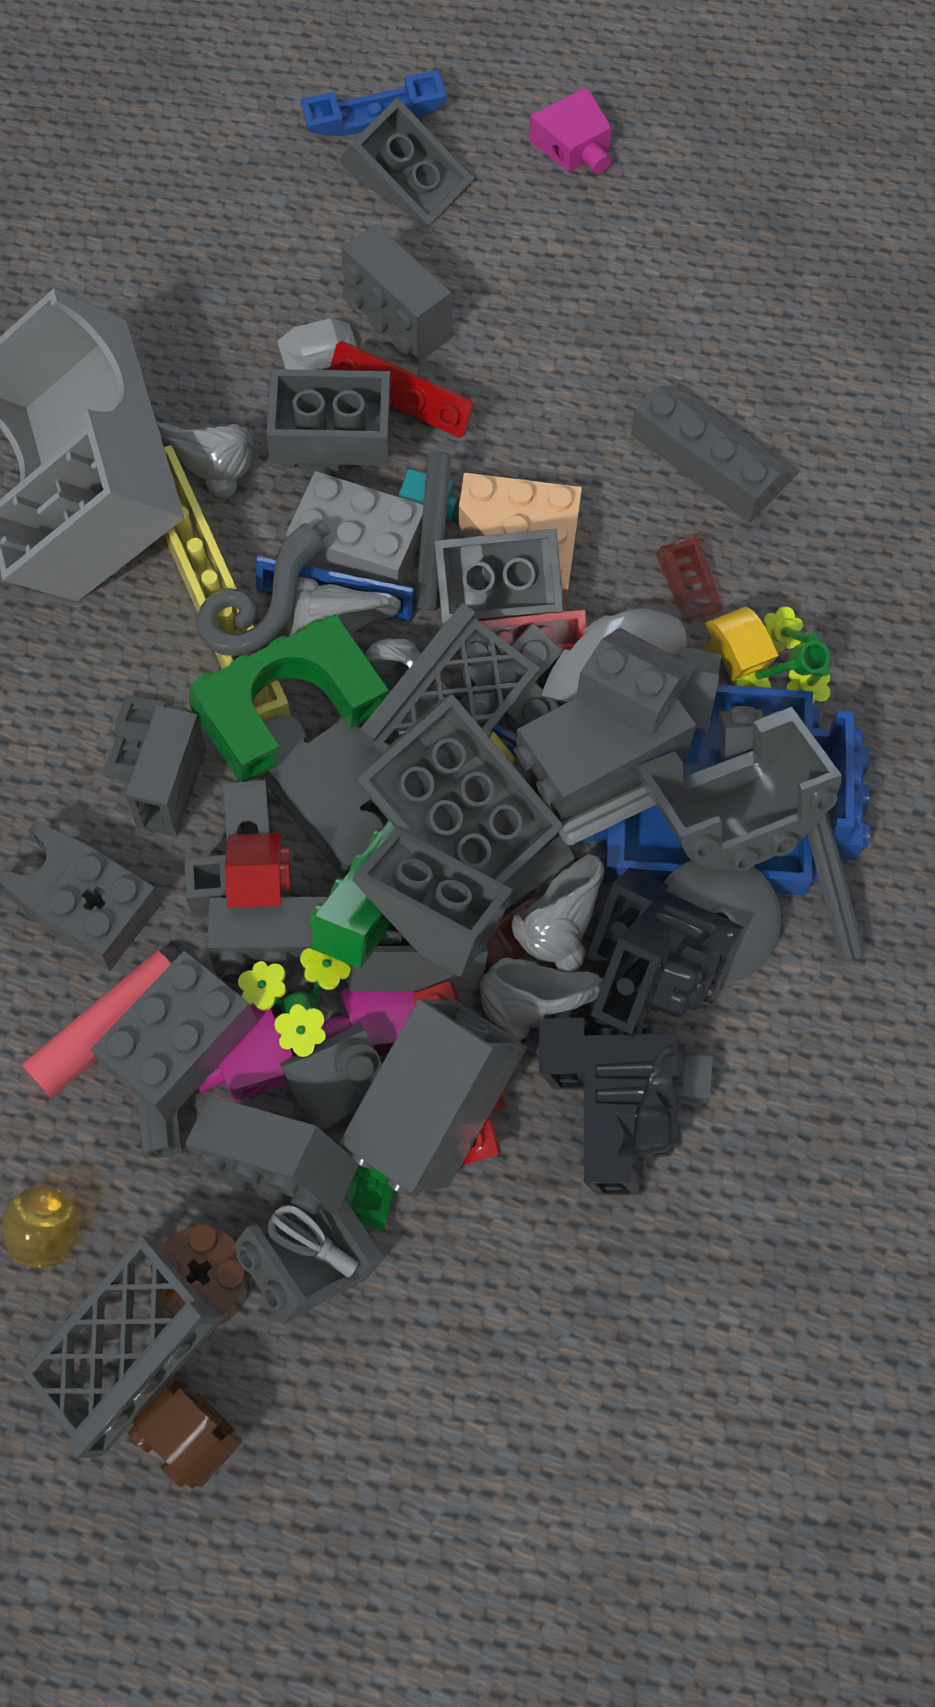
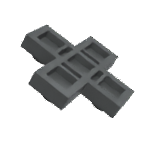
(530, 702)

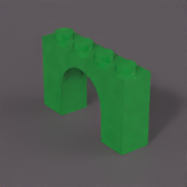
(318, 654)

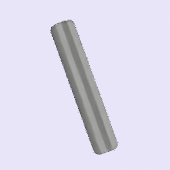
(605, 814)

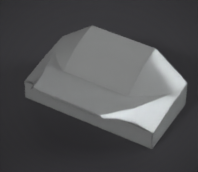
(313, 344)

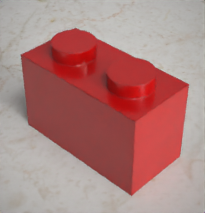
(256, 870)

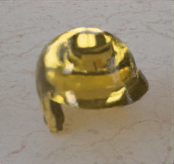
(41, 1227)

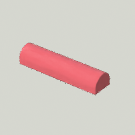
(69, 1051)

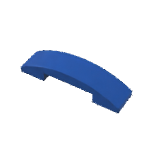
(329, 117)

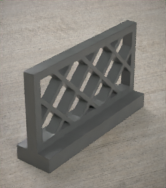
(427, 669)
(136, 1382)

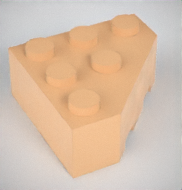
(515, 505)

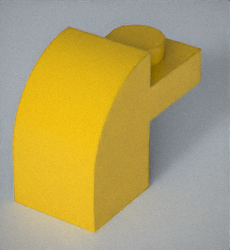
(741, 641)

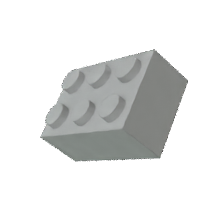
(369, 529)

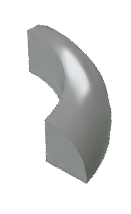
(650, 625)

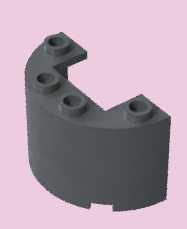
(749, 803)

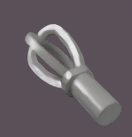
(318, 1246)

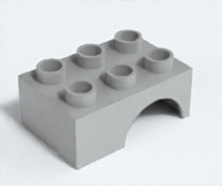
(85, 450)

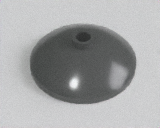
(744, 899)

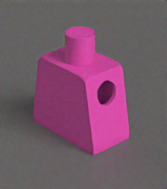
(573, 132)
(378, 1012)
(254, 1062)

